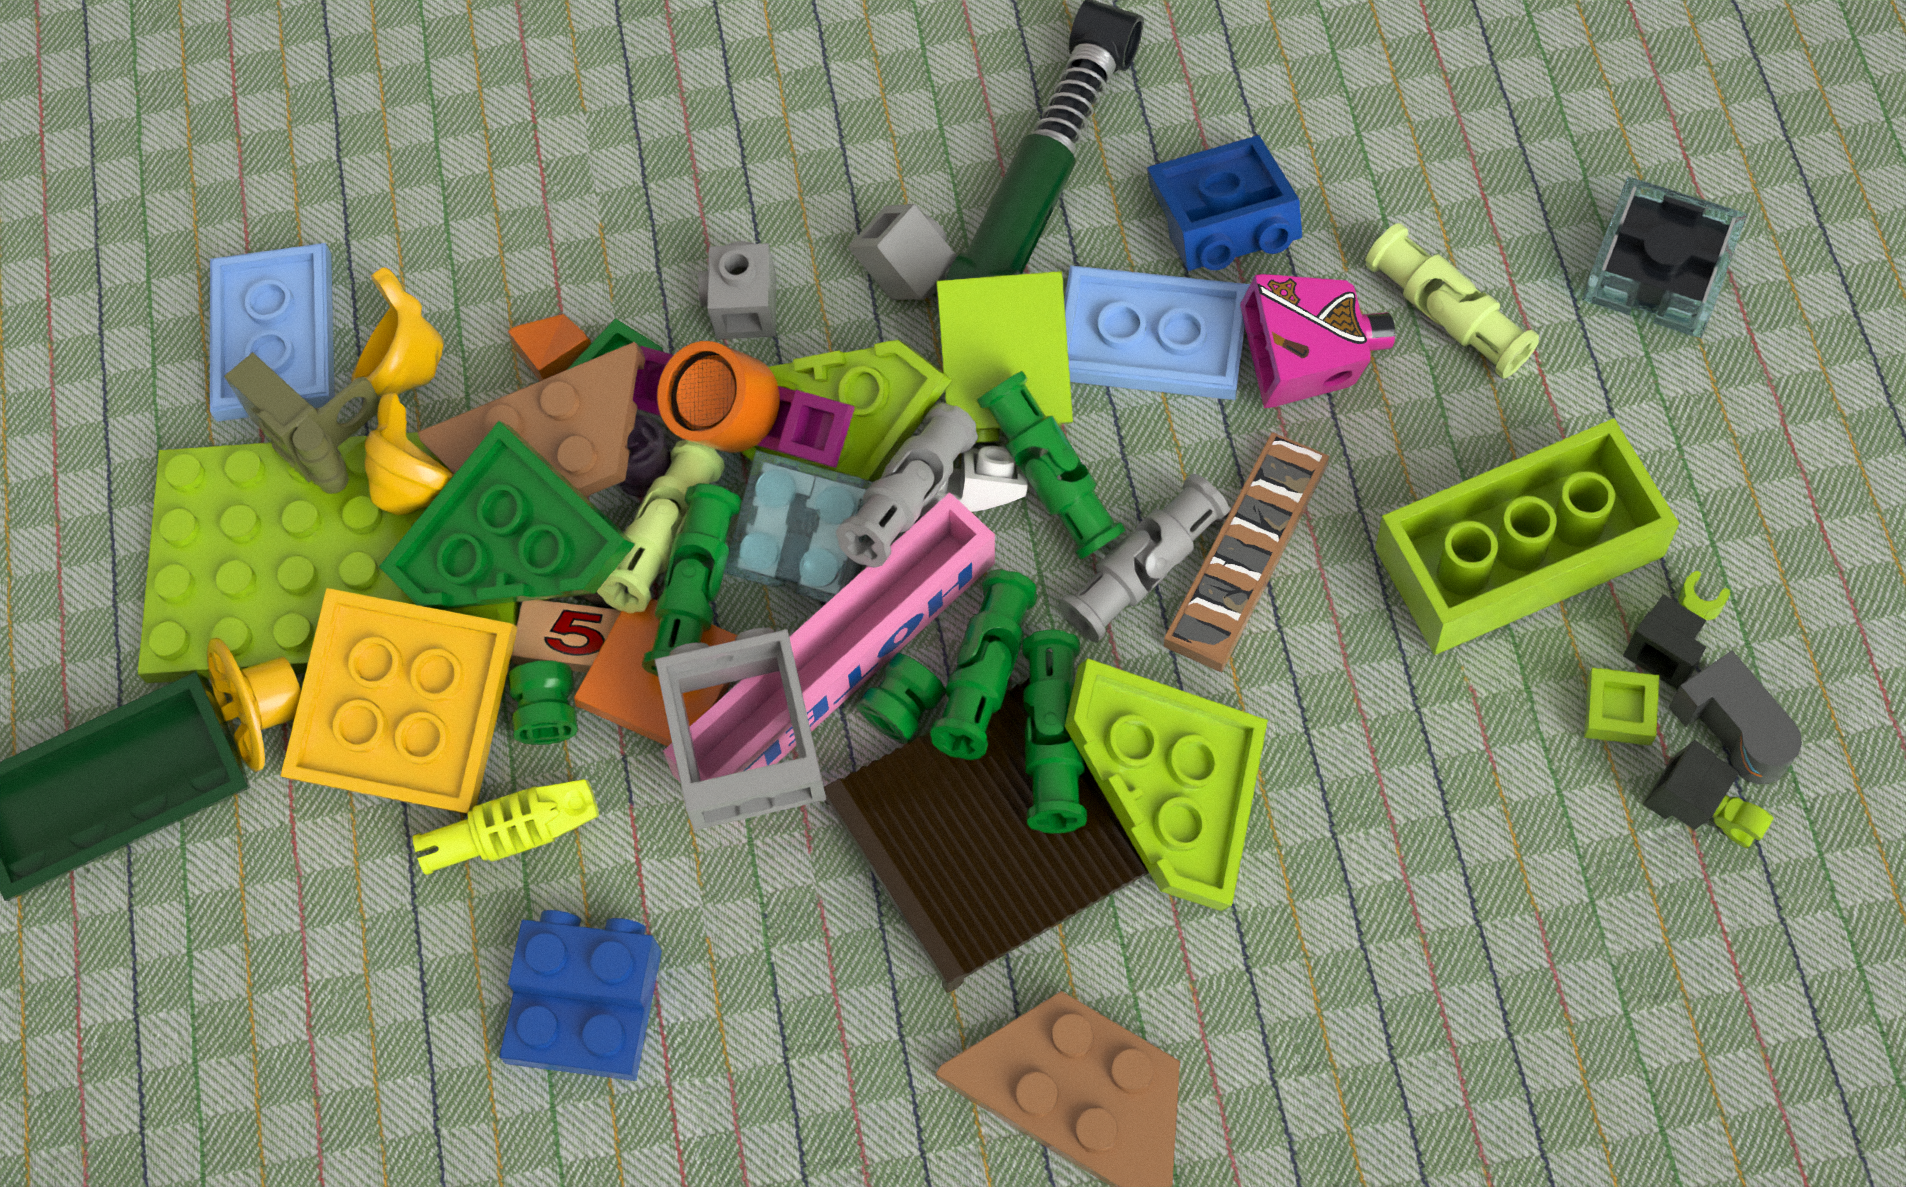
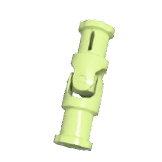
(1456, 305)
(656, 524)

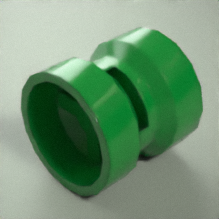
(901, 698)
(543, 702)

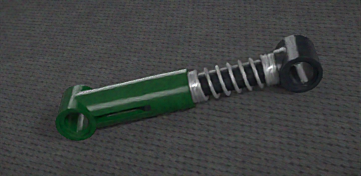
(1099, 45)

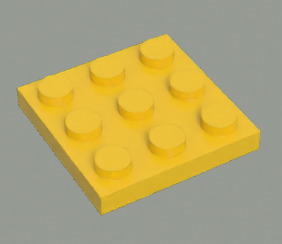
(399, 701)

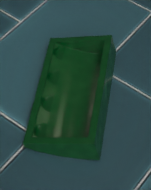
(114, 782)

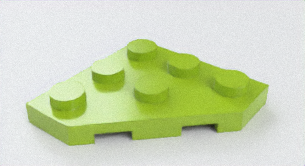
(890, 395)
(1172, 773)

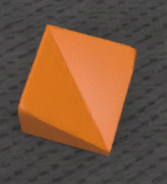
(549, 344)

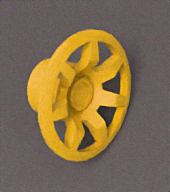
(260, 697)

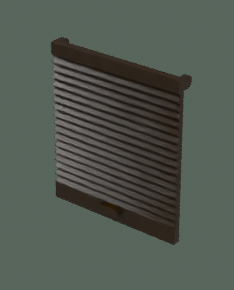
(959, 852)

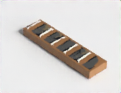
(1246, 552)

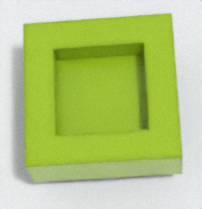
(1621, 706)

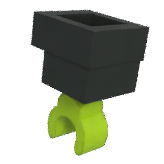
(1668, 634)
(1696, 791)

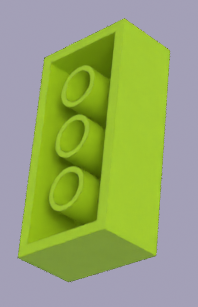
(1525, 536)

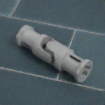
(907, 485)
(1144, 557)

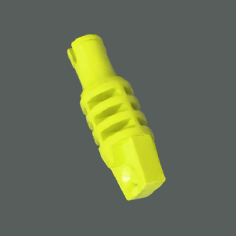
(509, 825)

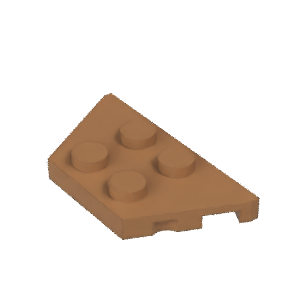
(571, 419)
(1078, 1090)

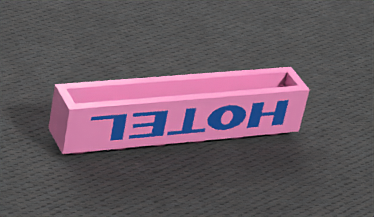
(847, 641)

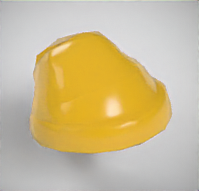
(403, 345)
(397, 471)

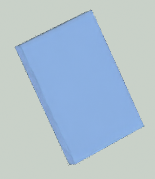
(280, 312)
(1154, 332)

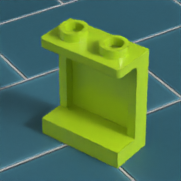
(998, 330)

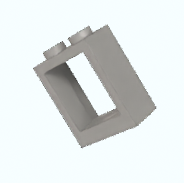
(749, 791)

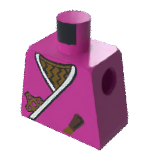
(1309, 336)

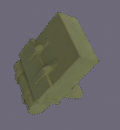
(297, 431)

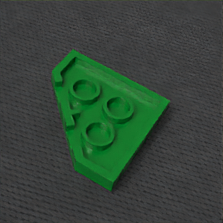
(505, 534)

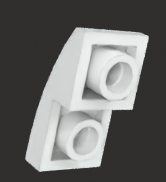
(984, 480)

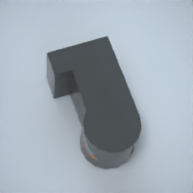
(1742, 717)

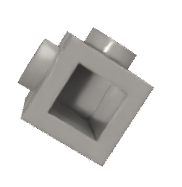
(904, 252)
(740, 290)

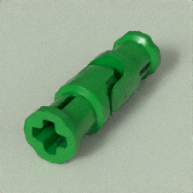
(1068, 498)
(688, 581)
(984, 664)
(1049, 749)

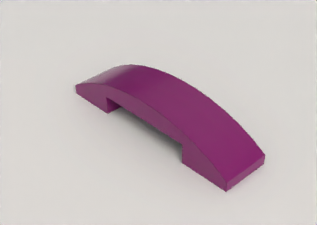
(804, 426)

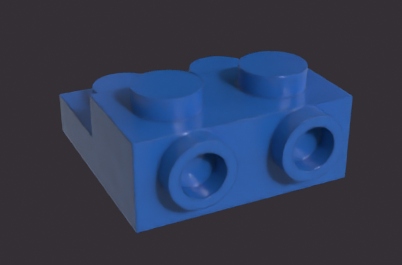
(1226, 203)
(580, 996)

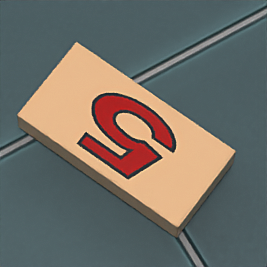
(561, 633)

